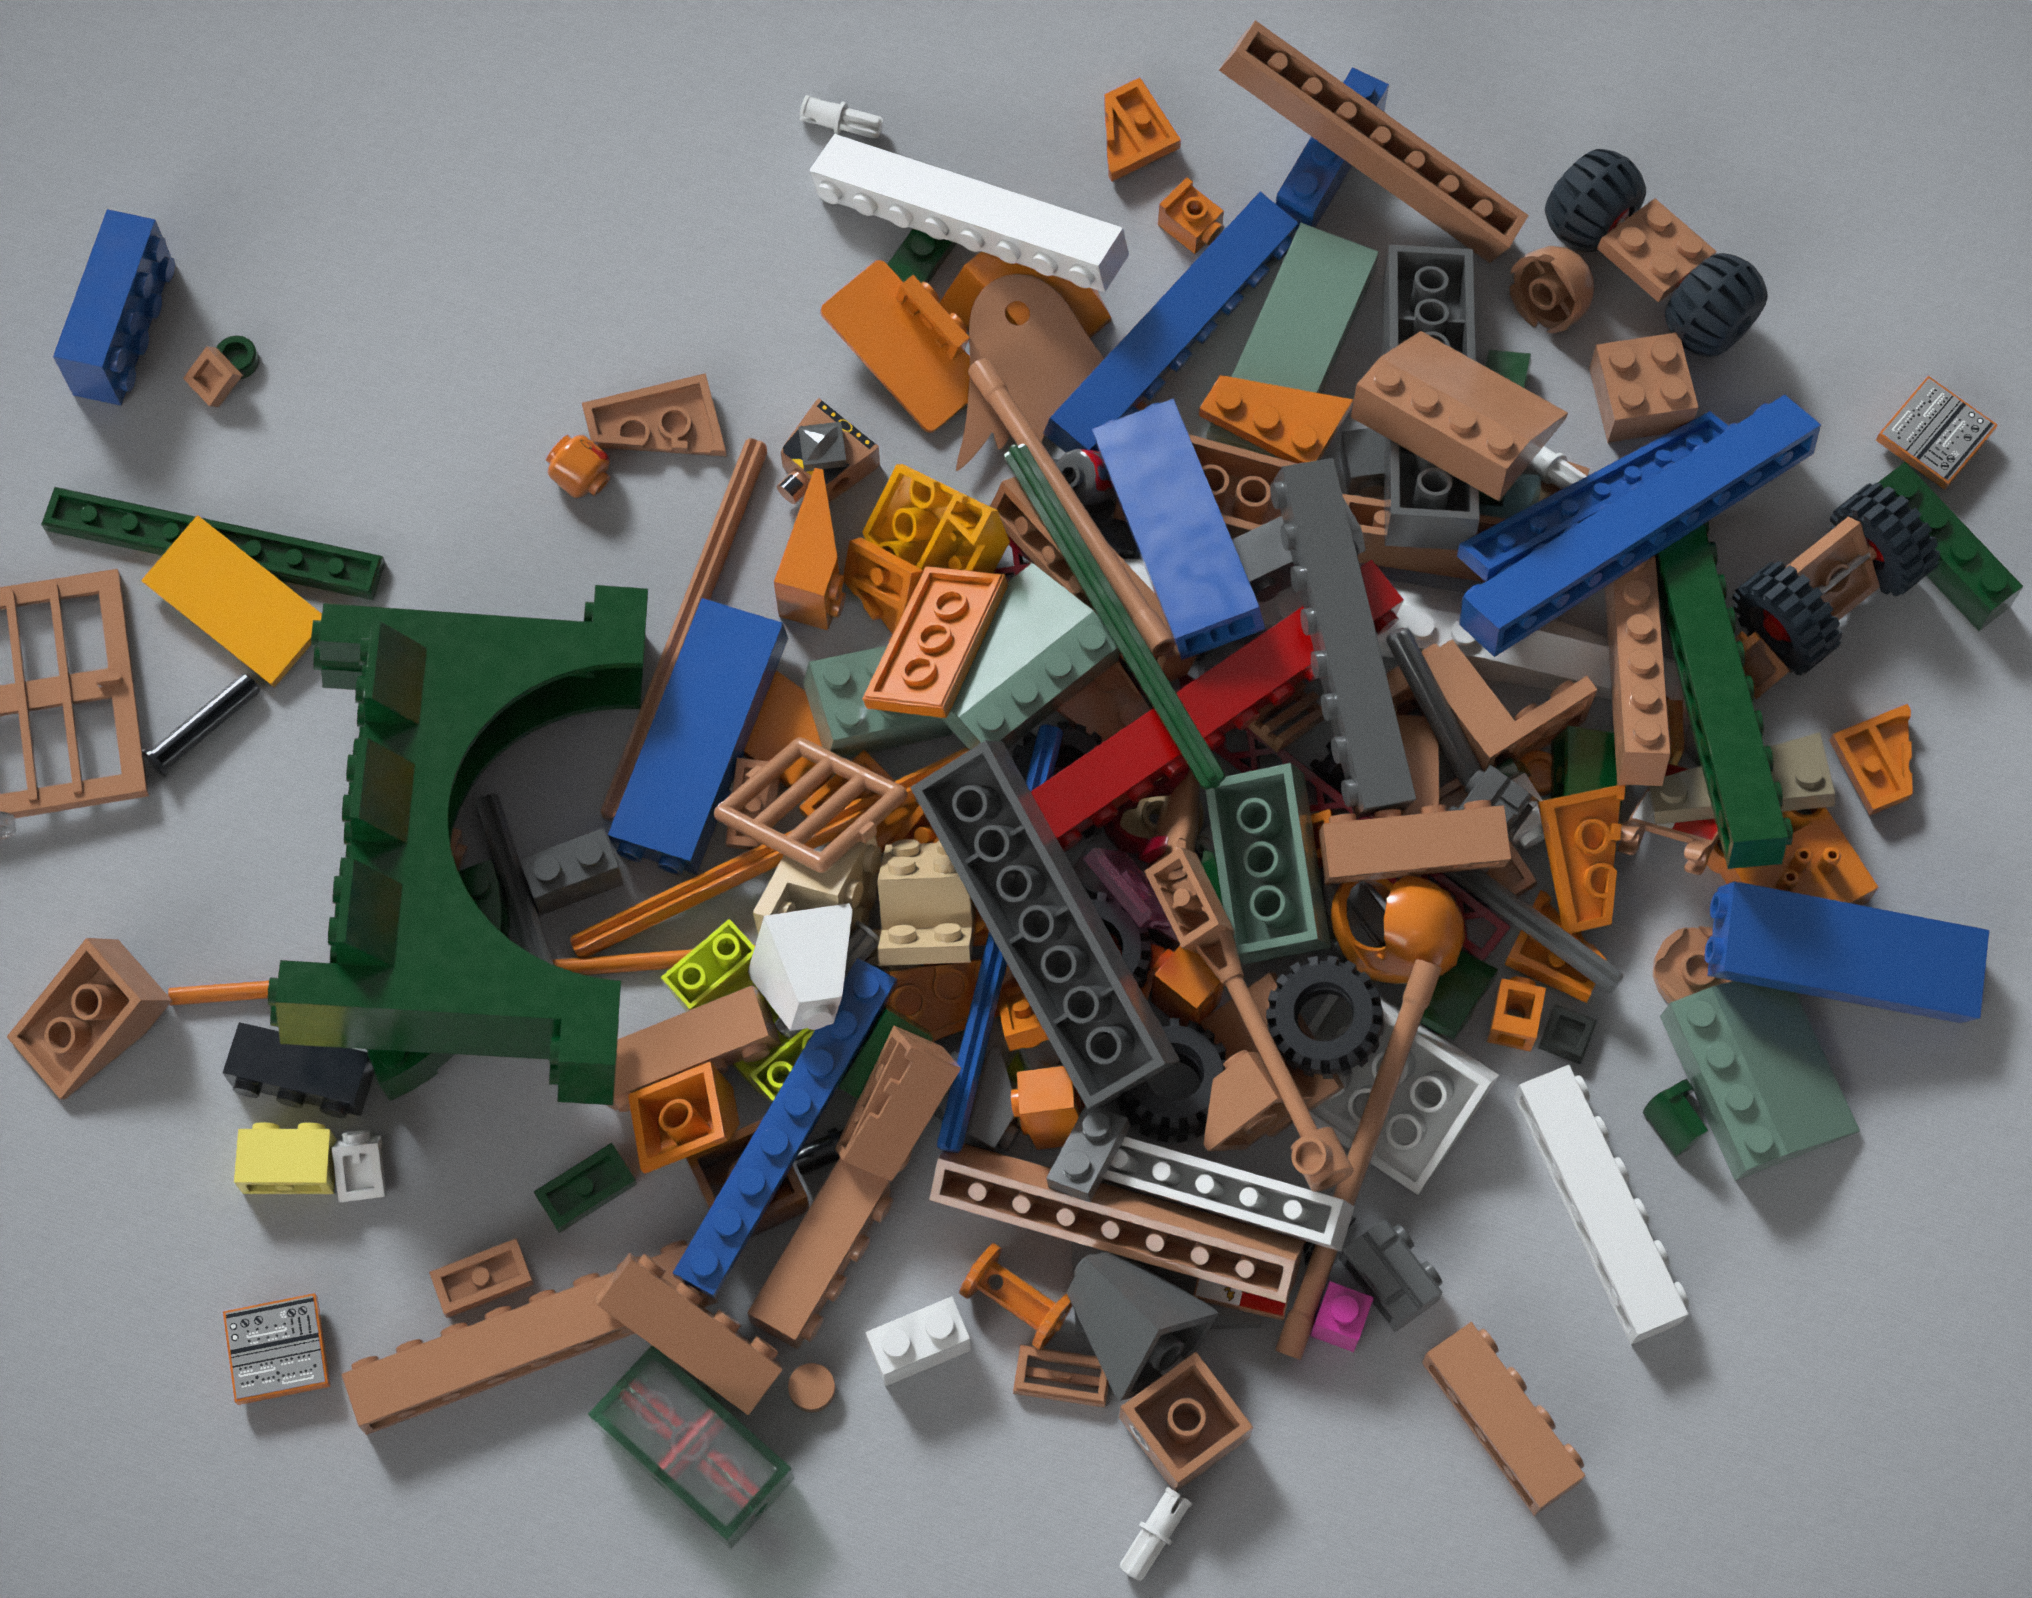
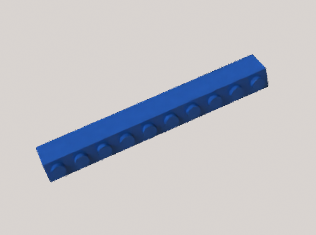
(1637, 525)

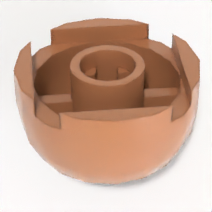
(1552, 287)

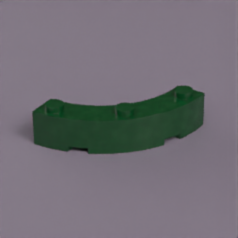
(403, 1070)

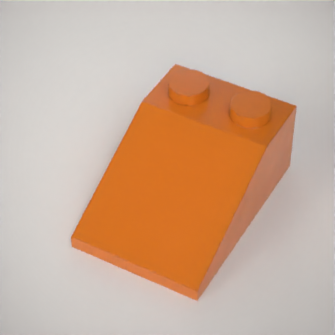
(809, 575)

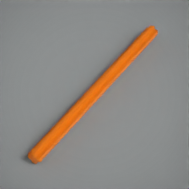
(727, 875)

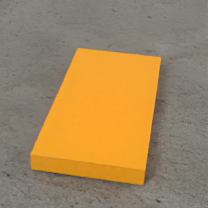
(234, 600)

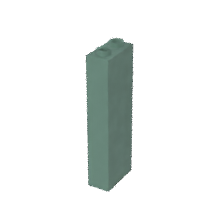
(1304, 317)

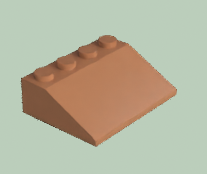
(1455, 413)

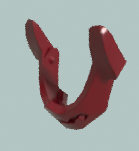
(1150, 848)

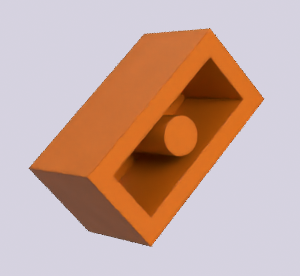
(1185, 986)
(1046, 1105)

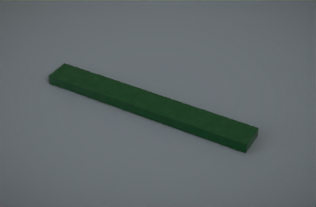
(157, 529)

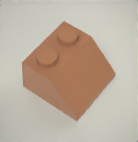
(1245, 1103)

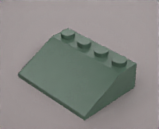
(1031, 661)
(1757, 1074)

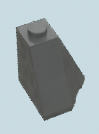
(1135, 1320)

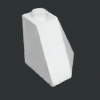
(803, 964)

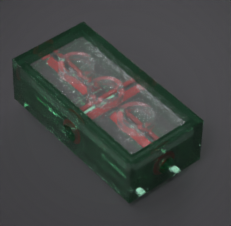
(691, 1446)

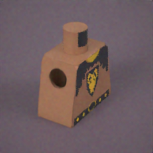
(860, 453)

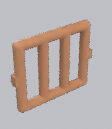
(826, 764)

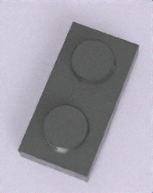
(1088, 1153)

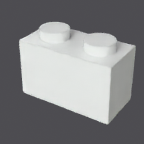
(918, 1341)

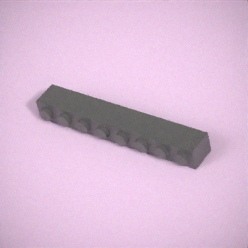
(1342, 638)

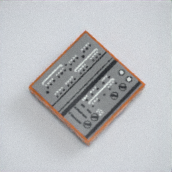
(1936, 432)
(276, 1349)

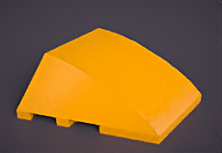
(935, 525)

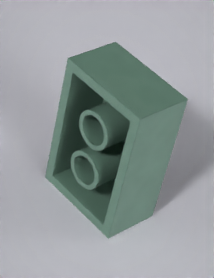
(841, 718)

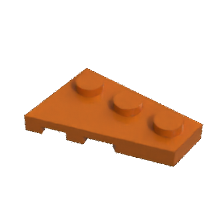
(1276, 418)
(1581, 852)

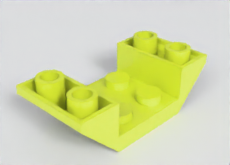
(719, 969)

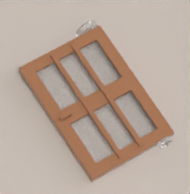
(66, 698)

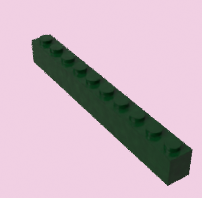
(1720, 704)

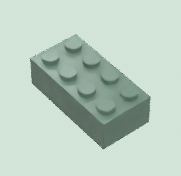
(1268, 863)

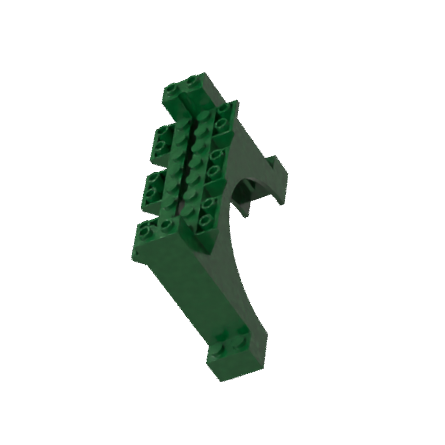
(407, 942)

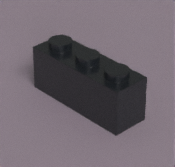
(298, 1074)

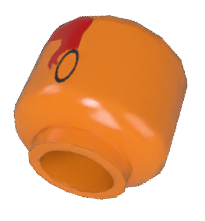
(578, 466)

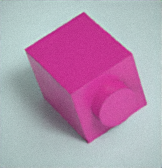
(1341, 1316)

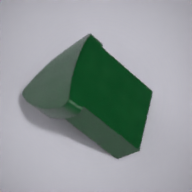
(1675, 1117)

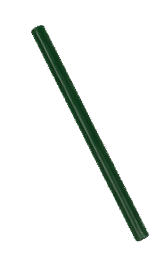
(1115, 618)

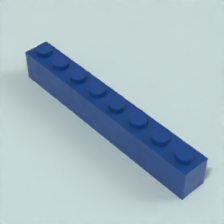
(1174, 324)

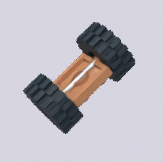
(1870, 546)

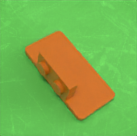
(905, 341)

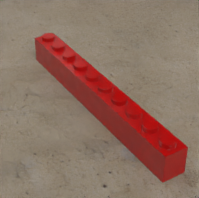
(1216, 702)

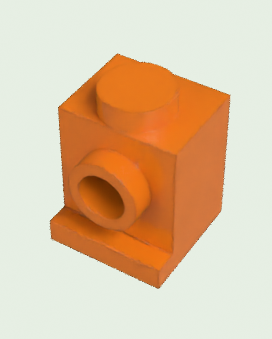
(1177, 218)
(1515, 1031)

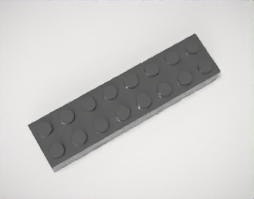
(1435, 295)
(1044, 924)

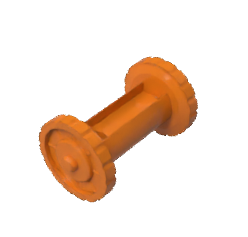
(1017, 1296)

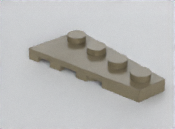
(1797, 765)

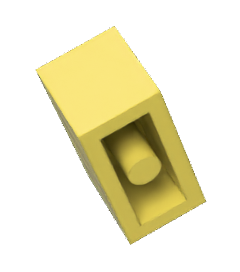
(285, 1159)

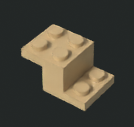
(849, 880)
(923, 907)

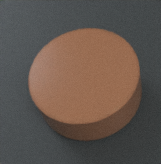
(811, 1387)

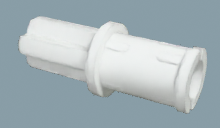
(840, 117)
(1555, 468)
(1154, 1534)

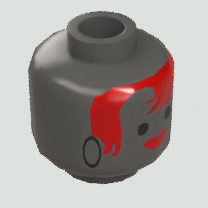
(1086, 476)

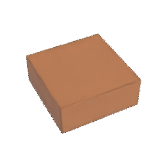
(212, 376)

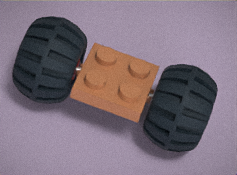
(1600, 209)

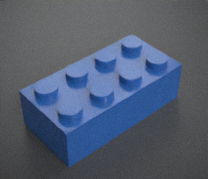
(114, 308)

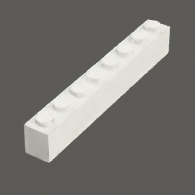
(970, 213)

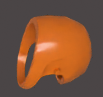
(1418, 924)

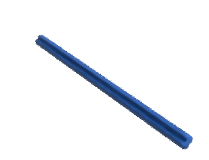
(988, 984)

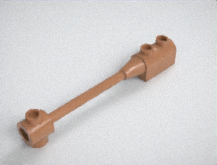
(1206, 930)

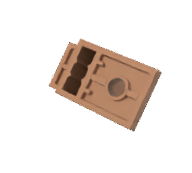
(1484, 718)

